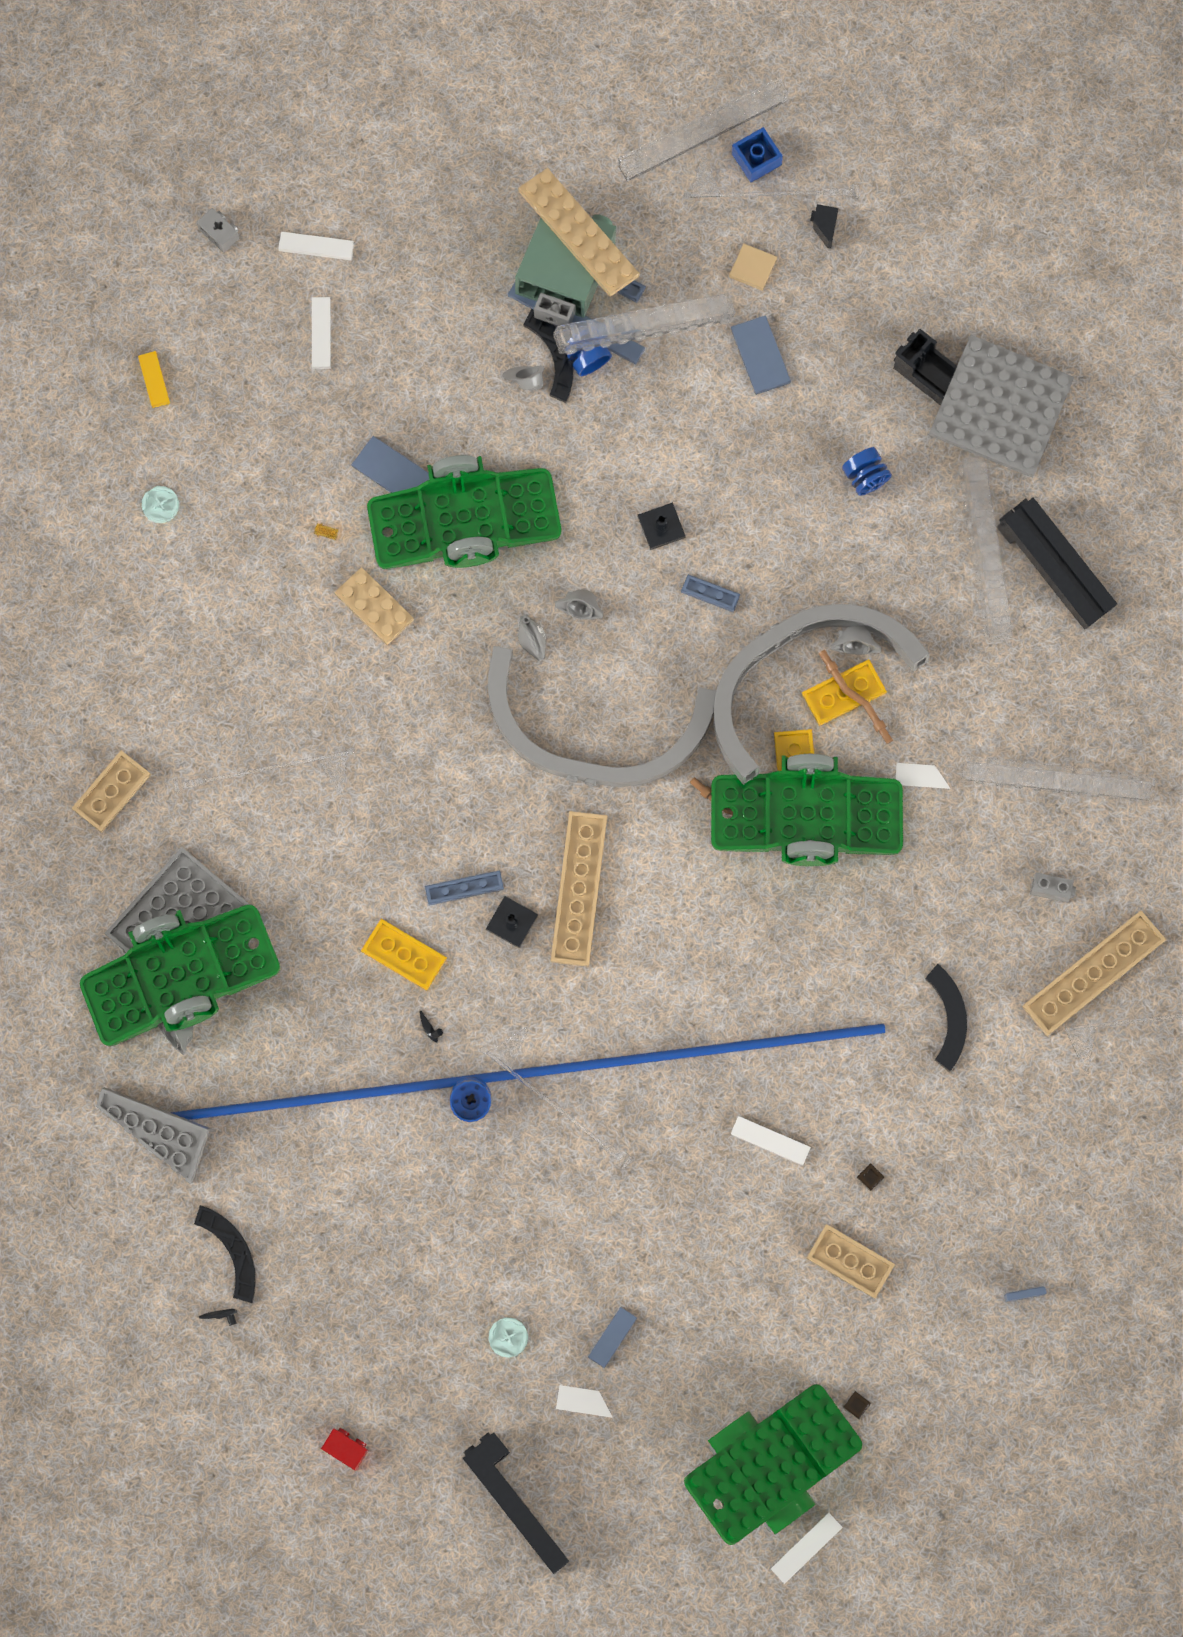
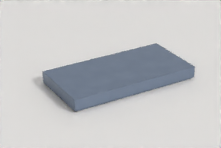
(760, 355)
(388, 467)

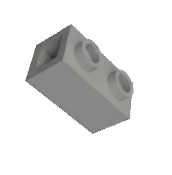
(1052, 887)

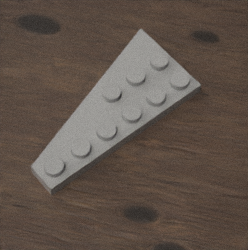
(161, 1132)

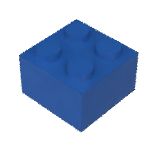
(757, 154)

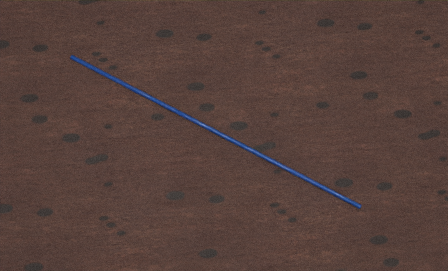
(533, 1071)

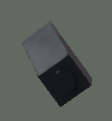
(824, 223)

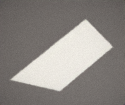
(920, 775)
(581, 1401)

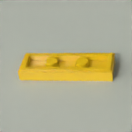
(154, 379)

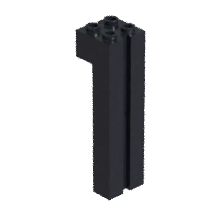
(925, 365)
(1056, 561)
(482, 1462)

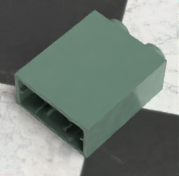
(555, 271)

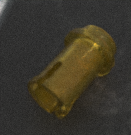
(325, 531)

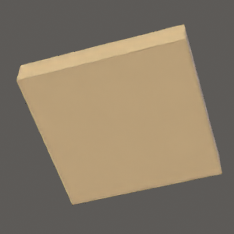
(753, 267)

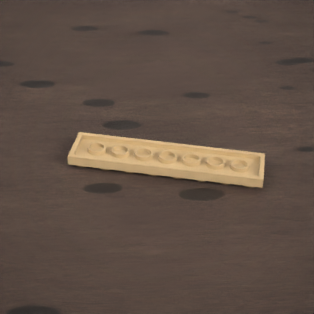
(578, 232)
(579, 889)
(1094, 973)

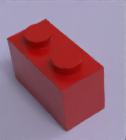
(344, 1448)

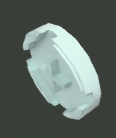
(160, 504)
(508, 1337)

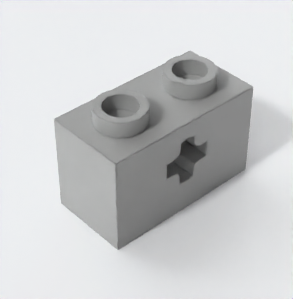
(221, 238)
(554, 310)

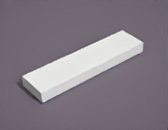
(316, 246)
(321, 333)
(770, 1140)
(806, 1548)

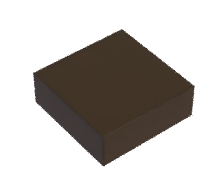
(870, 1177)
(857, 1405)

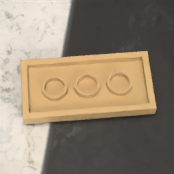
(374, 606)
(111, 791)
(850, 1261)

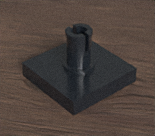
(661, 526)
(512, 922)

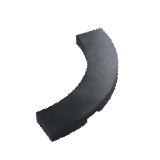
(563, 366)
(955, 1014)
(237, 1247)

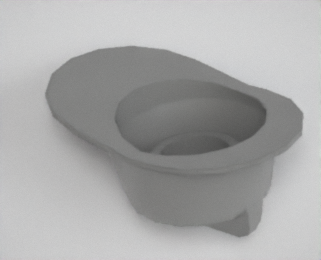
(526, 376)

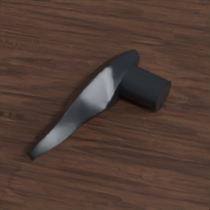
(428, 1028)
(228, 1313)

